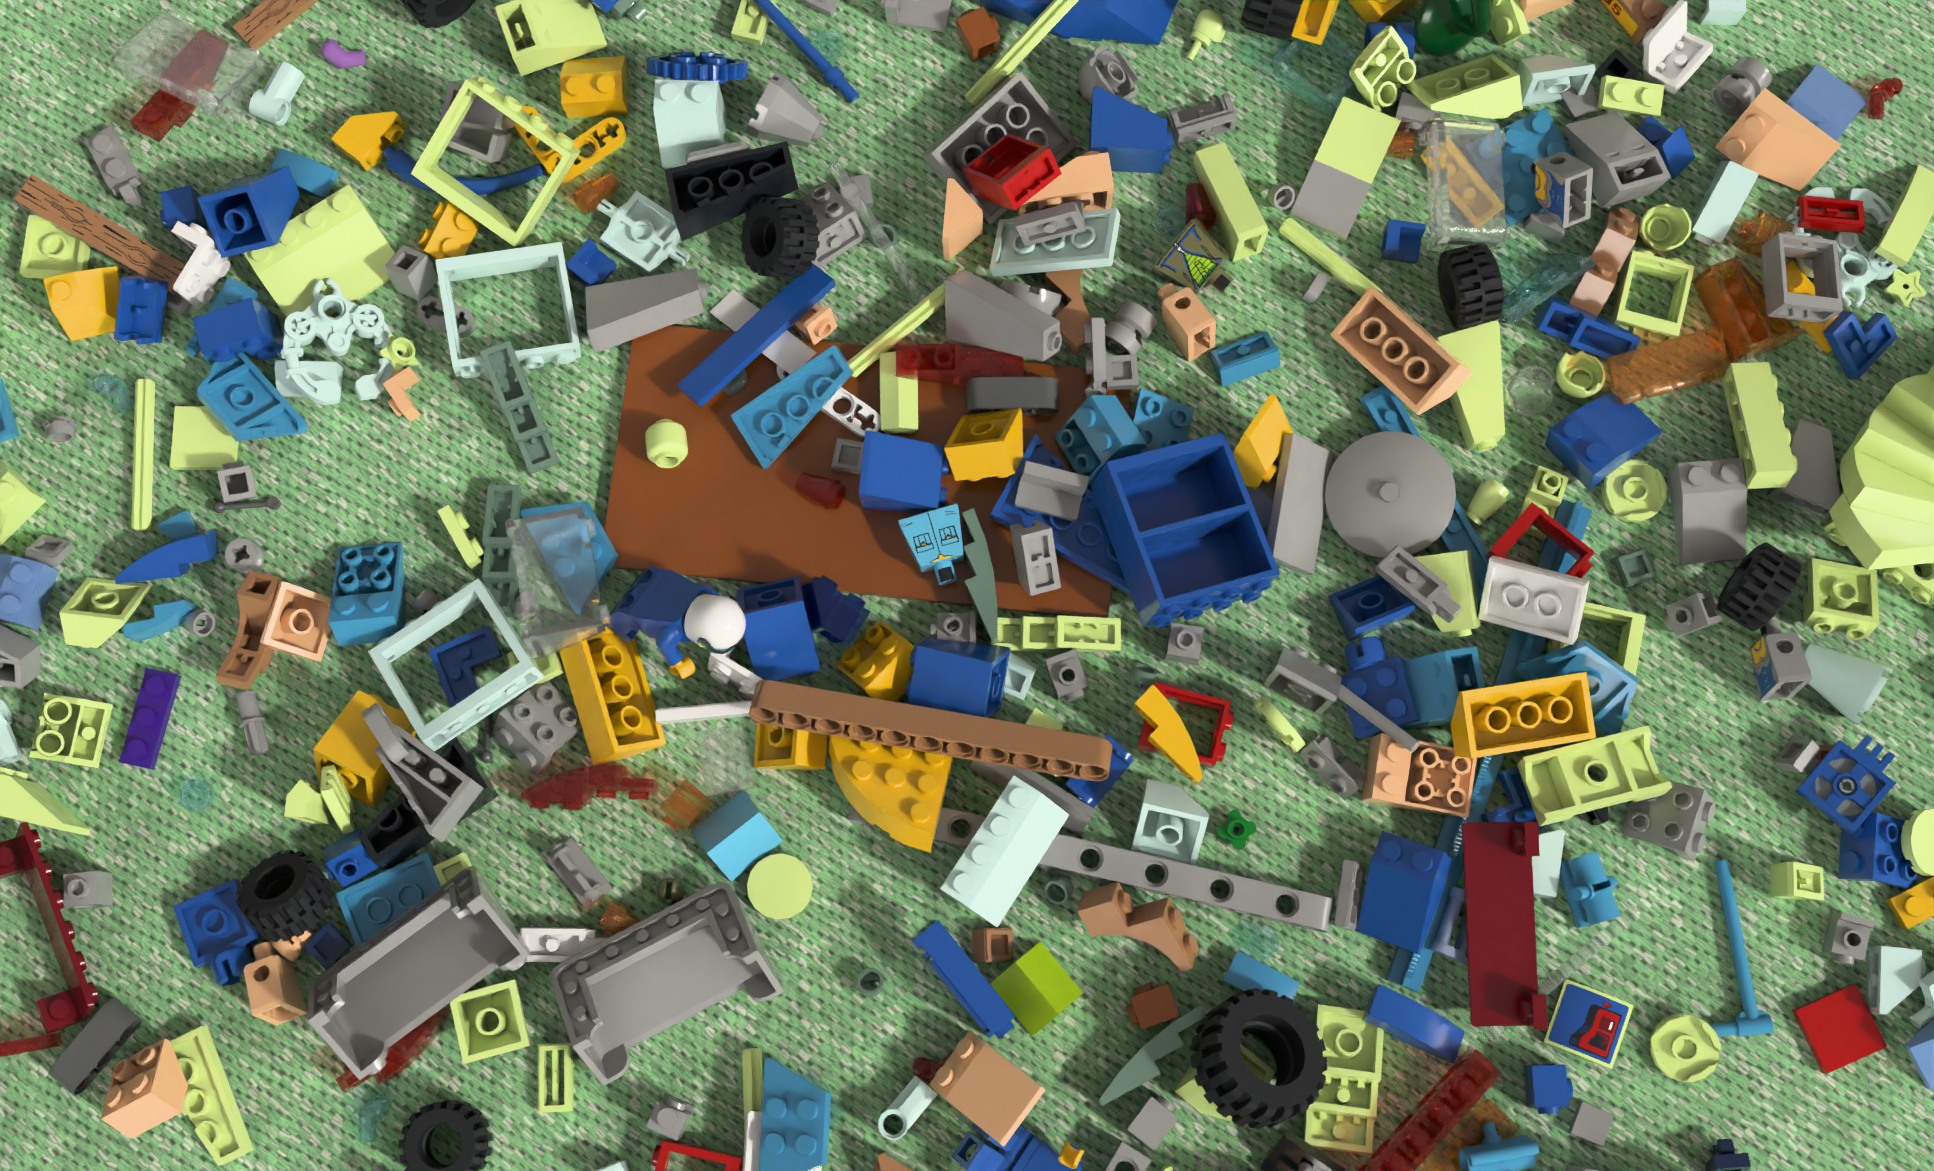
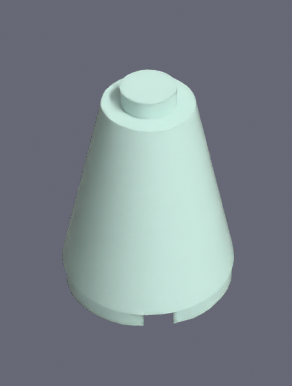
(1845, 679)

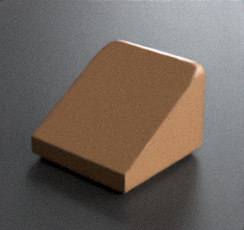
(992, 945)

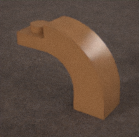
(247, 653)

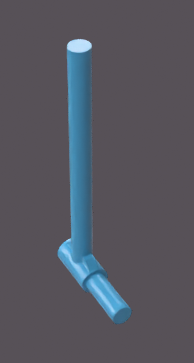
(1750, 1020)

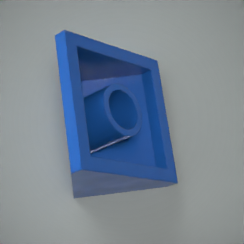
(1369, 607)

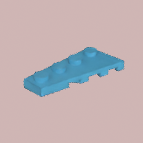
(786, 408)

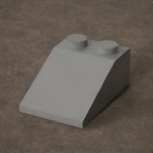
(1709, 510)
(1303, 681)

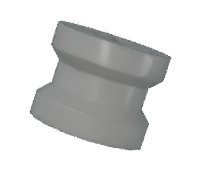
(250, 560)

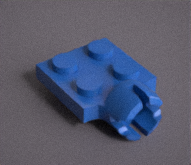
(1379, 683)
(217, 932)

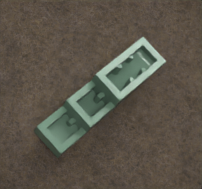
(519, 406)
(499, 568)
(982, 586)
(1142, 1064)

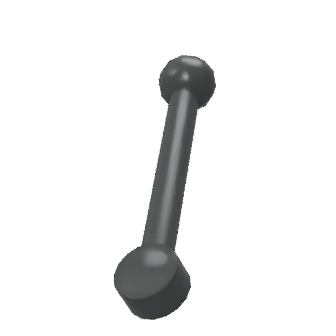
(272, 502)
(487, 756)

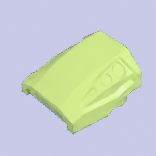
(1382, 69)
(71, 730)

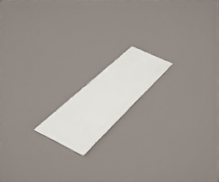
(785, 351)

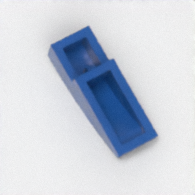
(1583, 329)
(172, 558)
(1413, 1023)

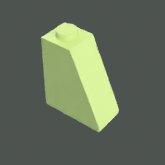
(1457, 572)

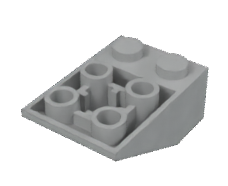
(1621, 158)

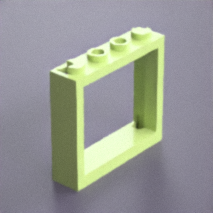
(466, 199)

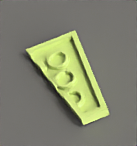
(210, 1098)

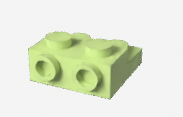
(1841, 599)

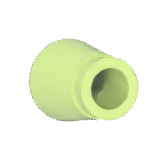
(1486, 501)

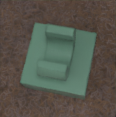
(630, 8)

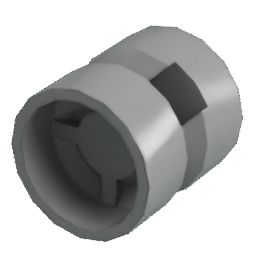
(1740, 86)
(1131, 326)

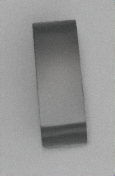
(1030, 394)
(94, 1046)

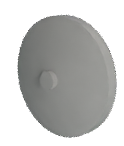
(1390, 494)

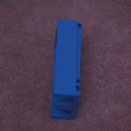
(965, 980)

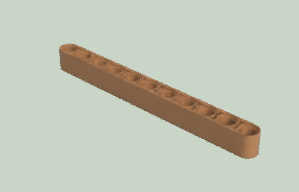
(931, 730)

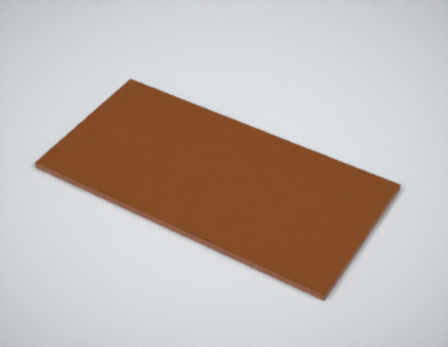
(750, 524)

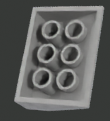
(1008, 108)

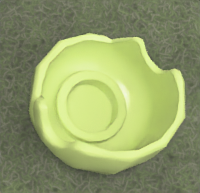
(1664, 227)
(1580, 374)

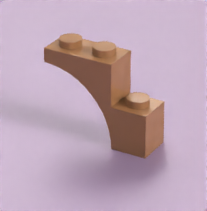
(1608, 254)
(1075, 313)
(1111, 912)

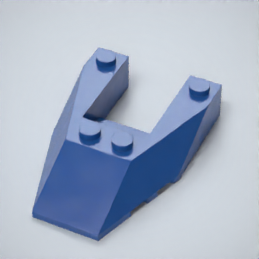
(1096, 19)

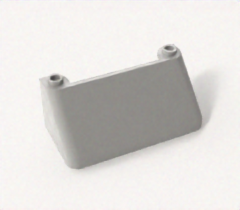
(413, 970)
(659, 976)

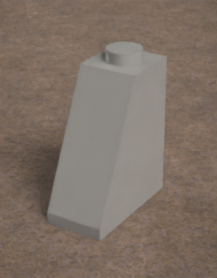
(1816, 480)

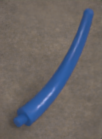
(403, 164)

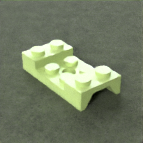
(1560, 780)

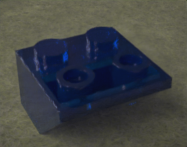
(833, 613)

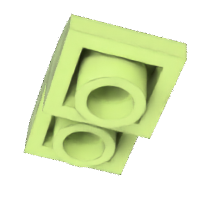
(1545, 492)

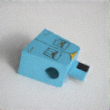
(935, 541)

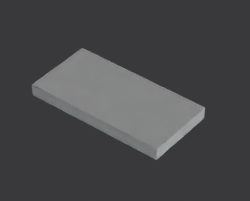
(1299, 503)

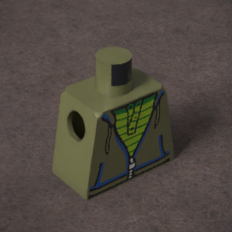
(1196, 259)

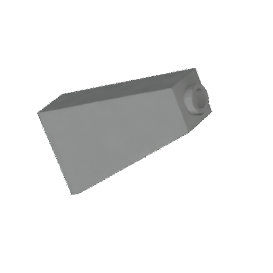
(641, 306)
(997, 320)

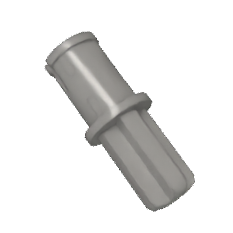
(252, 722)

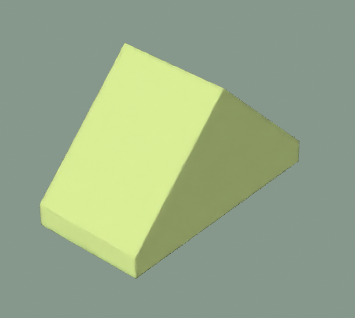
(1796, 881)

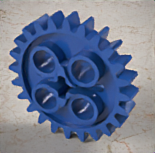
(692, 67)

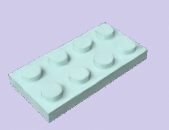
(1077, 251)

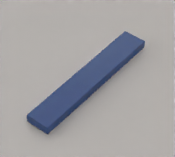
(756, 335)

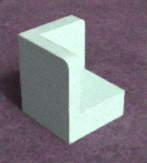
(1723, 12)

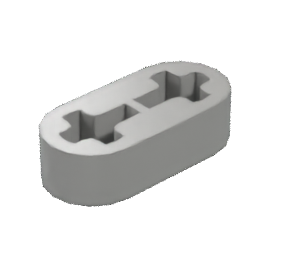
(438, 323)
(385, 733)

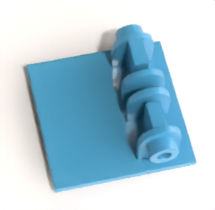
(1161, 420)

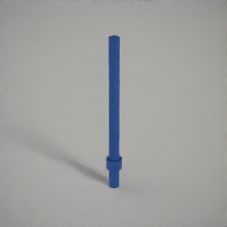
(833, 75)

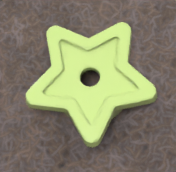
(1905, 295)
(403, 345)

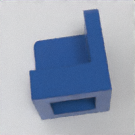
(1402, 241)
(590, 265)

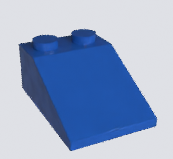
(1600, 438)
(1403, 891)

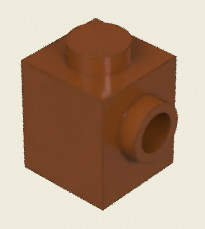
(978, 33)
(1151, 1005)

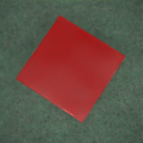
(1839, 1028)

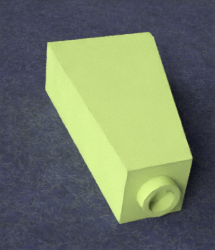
(1235, 209)
(1480, 397)

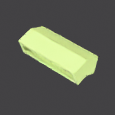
(897, 399)
(307, 804)

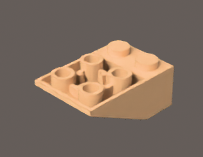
(1418, 781)

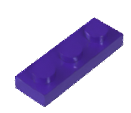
(150, 719)

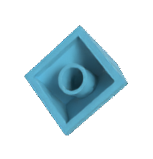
(737, 836)

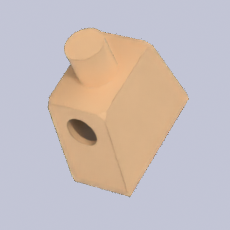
(1187, 321)
(273, 987)

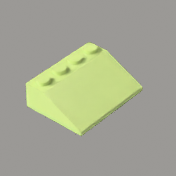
(325, 242)

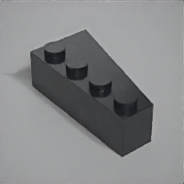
(726, 186)
(398, 828)

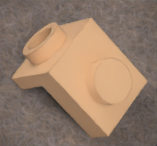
(816, 323)
(400, 401)

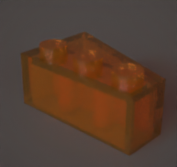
(1739, 307)

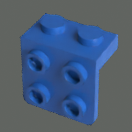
(1876, 853)

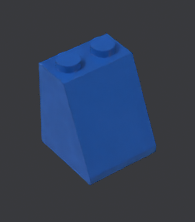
(1129, 134)
(250, 211)
(902, 474)
(779, 630)
(958, 676)

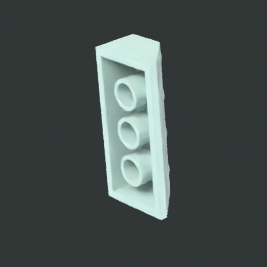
(1005, 851)

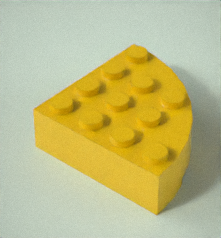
(893, 787)

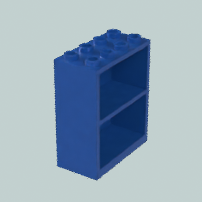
(1184, 530)

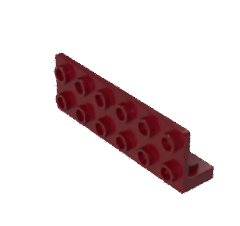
(1502, 924)
(79, 1000)

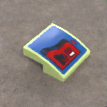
(1588, 1024)

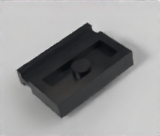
(1297, 1155)

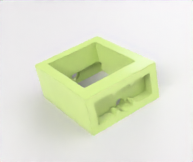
(1647, 326)
(1630, 638)

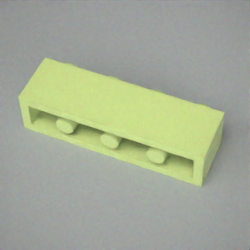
(1759, 425)

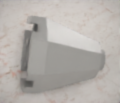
(785, 115)

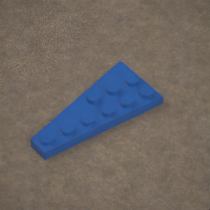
(1081, 541)

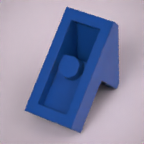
(1672, 147)

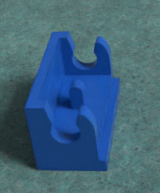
(141, 309)
(1093, 791)

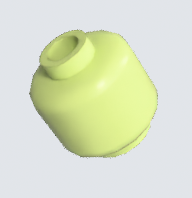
(666, 443)

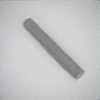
(1377, 719)

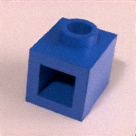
(181, 206)
(348, 859)
(1547, 1087)

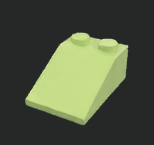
(1474, 89)
(34, 804)

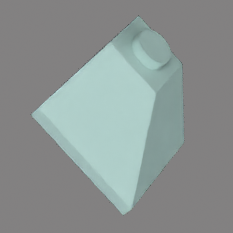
(1549, 75)
(1169, 824)

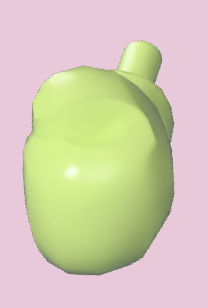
(1206, 28)

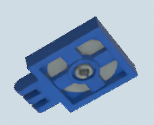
(1848, 783)

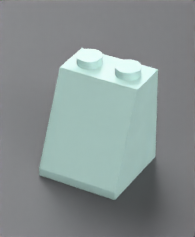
(687, 118)

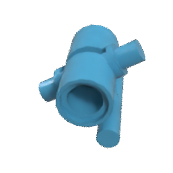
(1588, 890)
(1499, 1154)

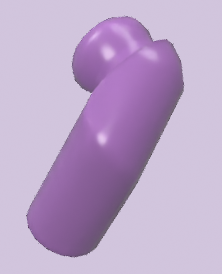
(340, 58)

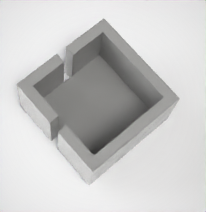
(482, 130)

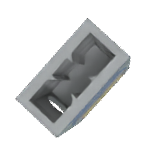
(1563, 187)
(1779, 663)

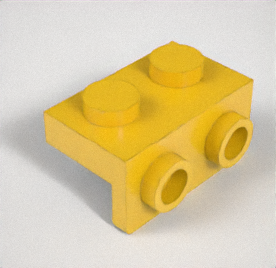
(449, 233)

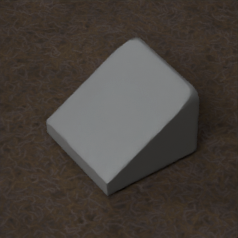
(1544, 227)

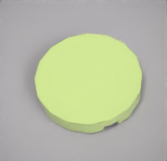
(1625, 497)
(1279, 724)
(1918, 841)
(780, 886)
(1685, 1047)

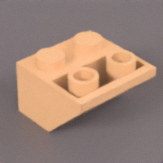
(145, 1090)

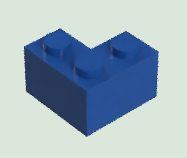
(239, 329)

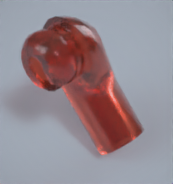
(1881, 93)
(927, 1068)

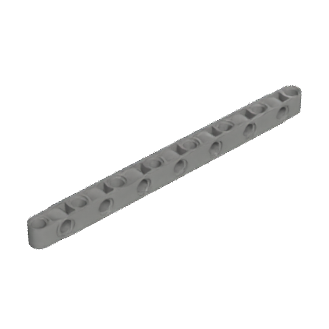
(1178, 879)

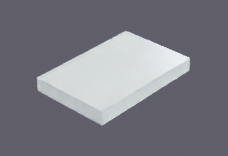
(1533, 600)

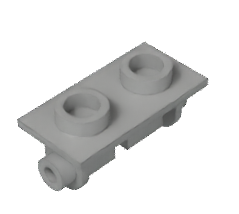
(1321, 757)
(578, 872)

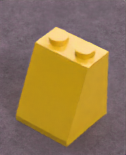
(352, 749)

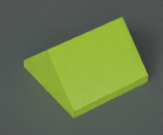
(1036, 988)

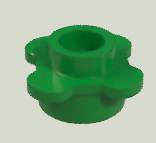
(1227, 830)

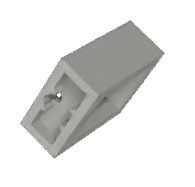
(1828, 294)

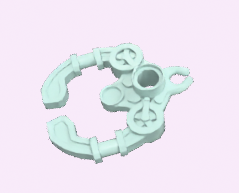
(1852, 257)
(336, 334)

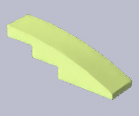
(1909, 218)
(1059, 634)

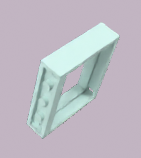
(501, 263)
(479, 703)

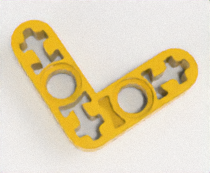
(551, 158)

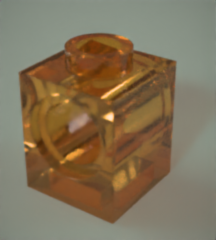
(1759, 231)
(685, 807)

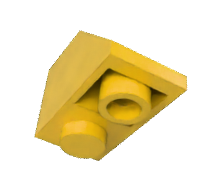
(368, 135)

